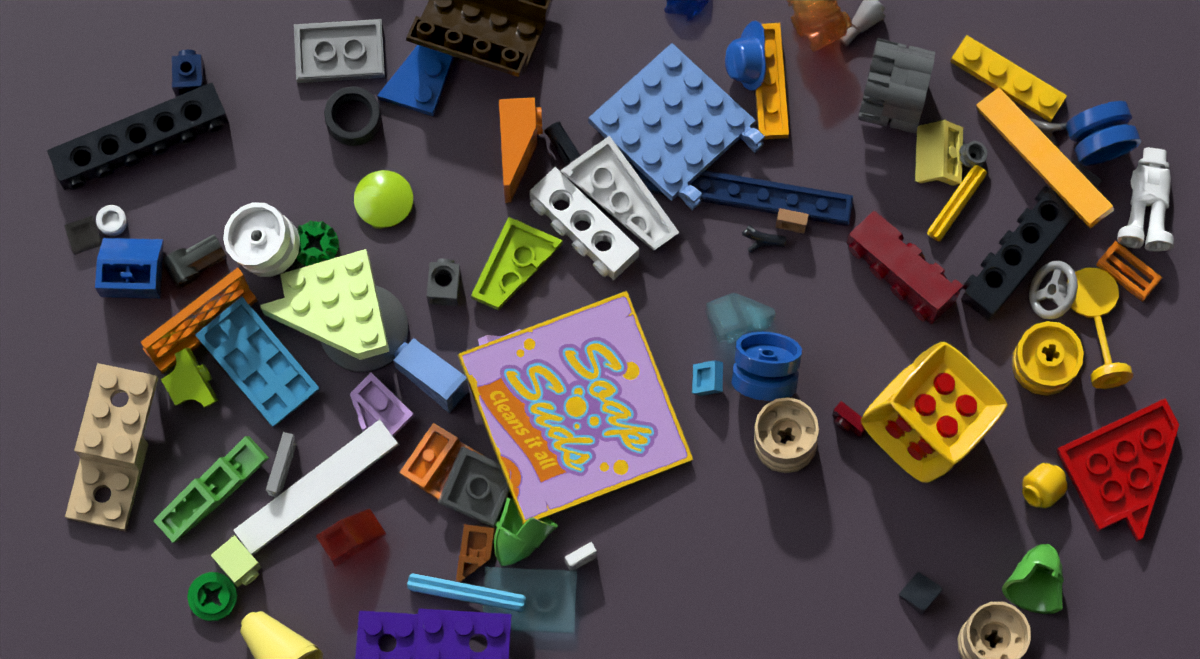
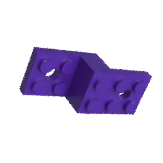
(433, 634)

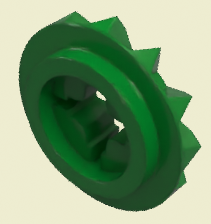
(329, 243)
(197, 596)

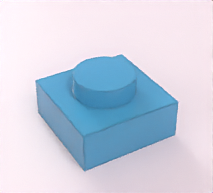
(707, 378)

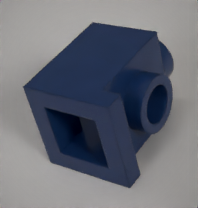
(191, 80)

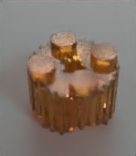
(819, 21)

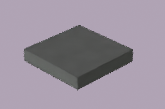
(475, 487)

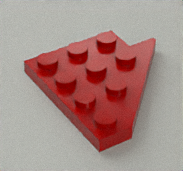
(1122, 466)

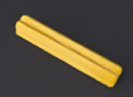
(957, 203)

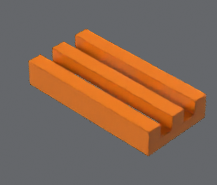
(1121, 279)

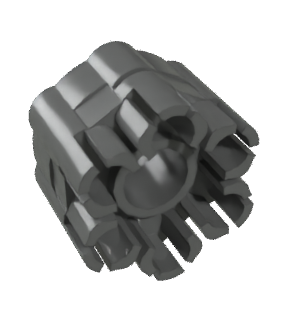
(896, 85)

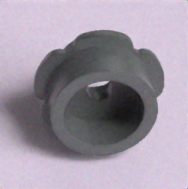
(975, 148)

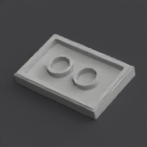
(339, 51)

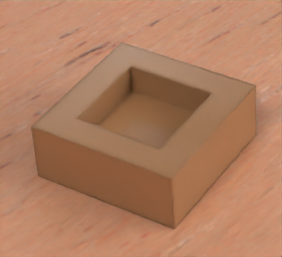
(791, 220)

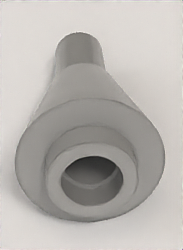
(867, 15)

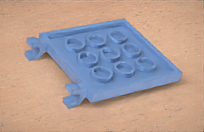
(674, 123)

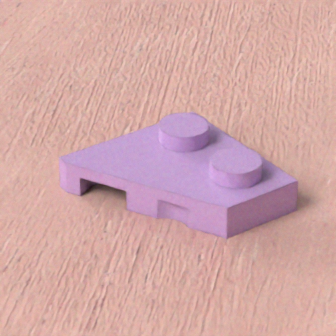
(377, 402)

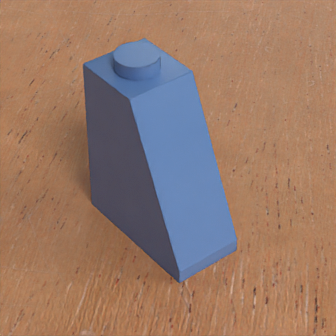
(431, 374)

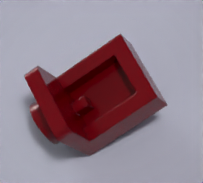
(848, 419)

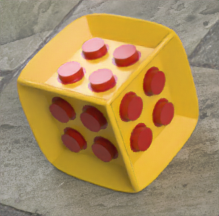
(934, 412)

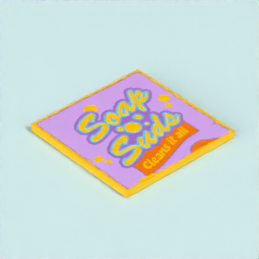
(575, 407)

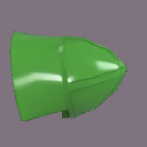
(517, 541)
(1037, 581)

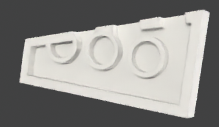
(618, 189)

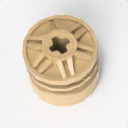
(785, 418)
(1004, 624)

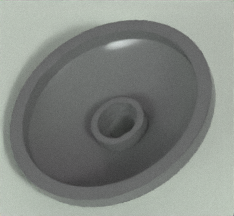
(396, 331)

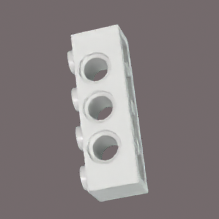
(558, 187)

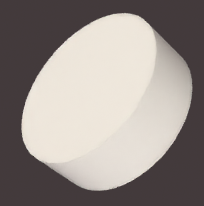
(111, 220)

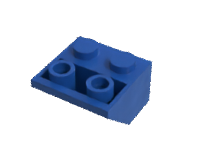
(129, 268)

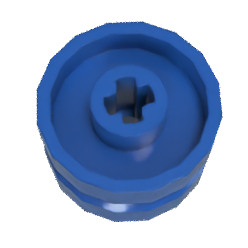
(1103, 133)
(766, 366)

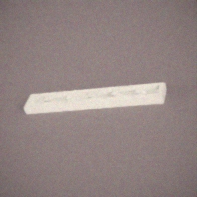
(316, 487)

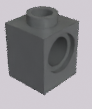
(443, 295)

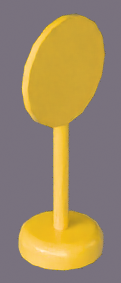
(1097, 297)

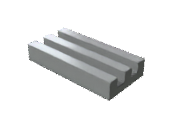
(281, 465)

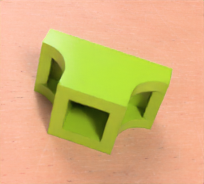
(189, 380)

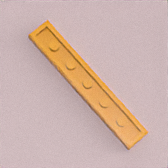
(1045, 158)

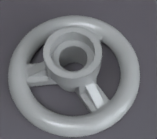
(1057, 289)

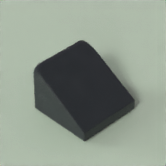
(920, 592)

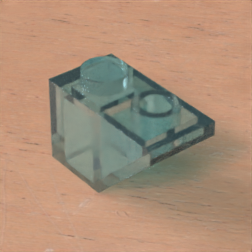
(736, 315)

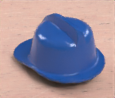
(746, 57)

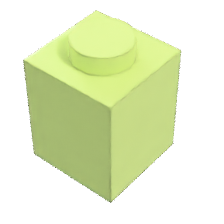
(237, 562)

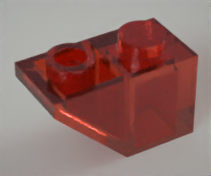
(350, 536)

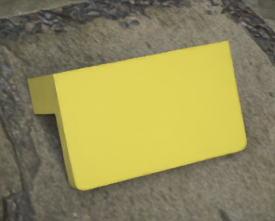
(939, 153)

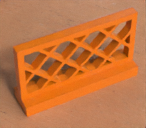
(181, 329)

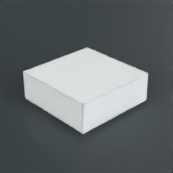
(581, 556)

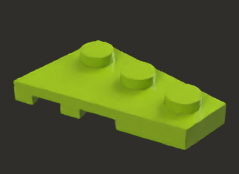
(512, 262)

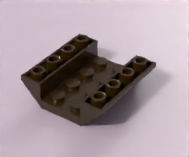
(483, 31)

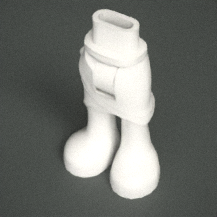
(1150, 188)

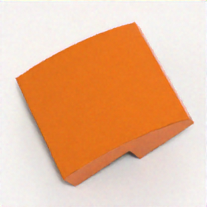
(433, 460)

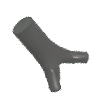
(1049, 128)

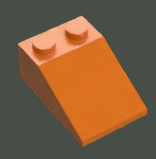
(519, 129)

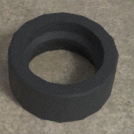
(351, 94)

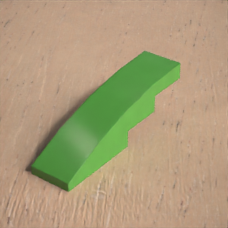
(210, 489)

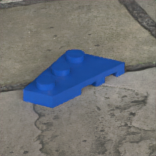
(419, 81)

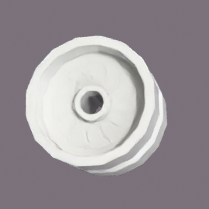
(261, 239)

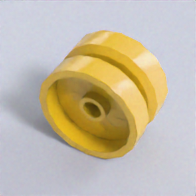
(1030, 360)

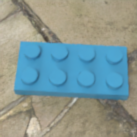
(257, 362)

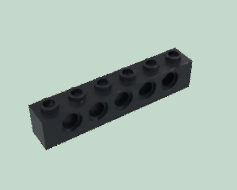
(121, 133)
(989, 300)

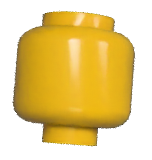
(1044, 485)

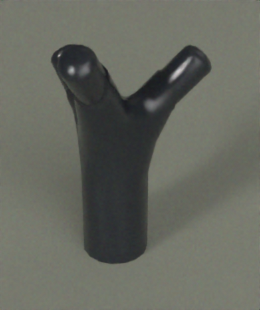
(763, 239)

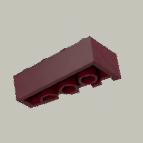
(903, 268)

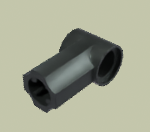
(187, 264)

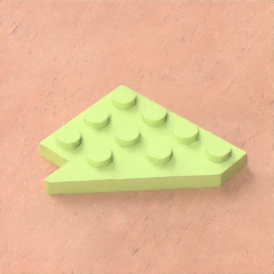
(334, 304)

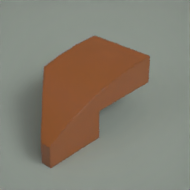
(475, 549)

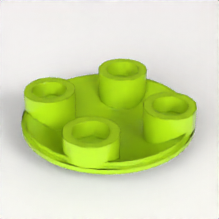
(383, 199)

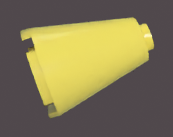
(274, 640)

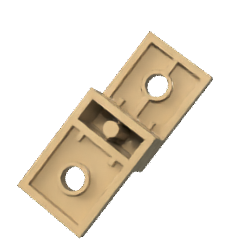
(111, 447)

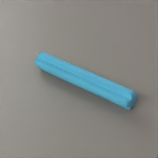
(466, 592)

